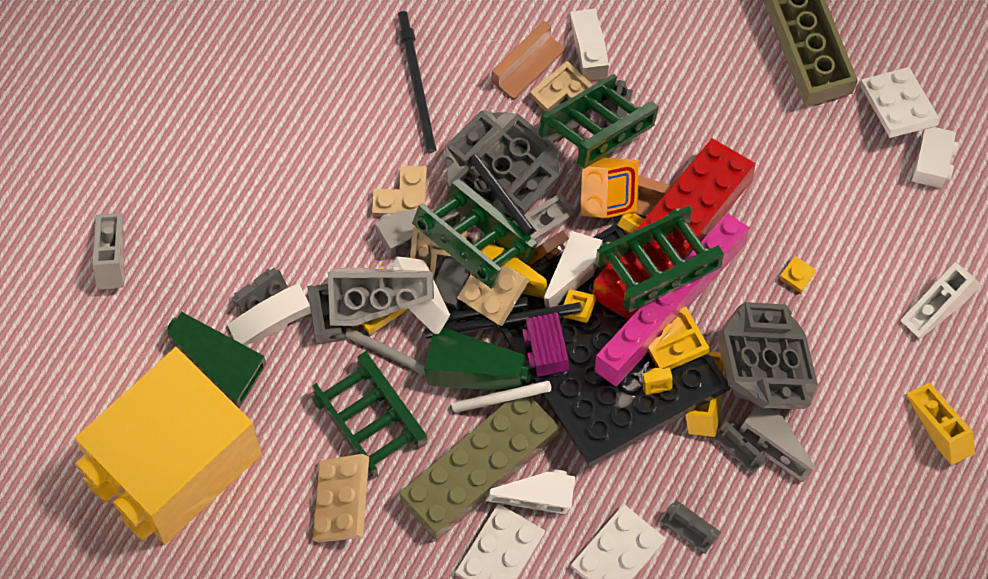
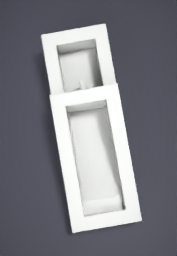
(270, 316)

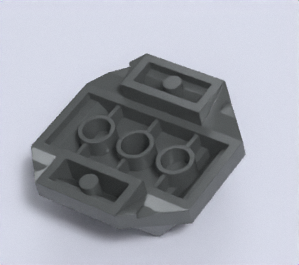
(508, 142)
(767, 357)

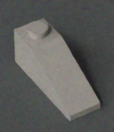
(549, 217)
(397, 229)
(109, 251)
(771, 434)

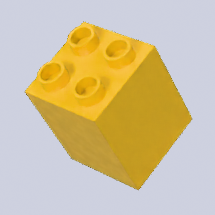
(166, 448)

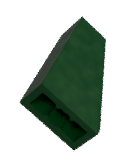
(220, 358)
(473, 364)

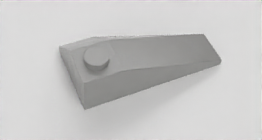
(370, 293)

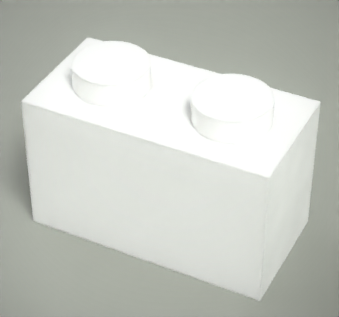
(934, 156)

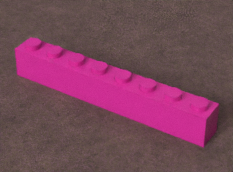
(647, 324)

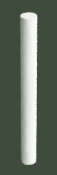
(502, 396)

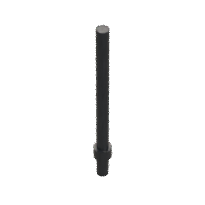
(407, 38)
(513, 318)

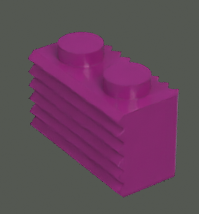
(547, 344)

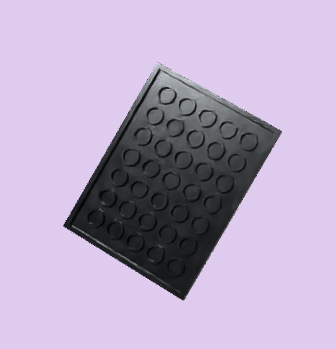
(590, 408)

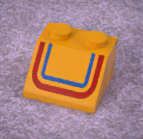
(610, 187)

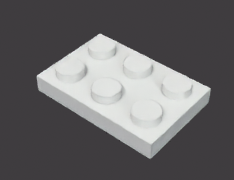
(899, 102)
(501, 547)
(619, 548)

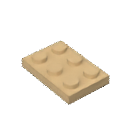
(341, 498)

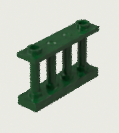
(603, 139)
(487, 219)
(660, 282)
(381, 391)

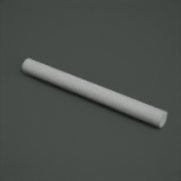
(385, 350)

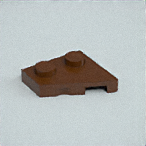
(549, 248)

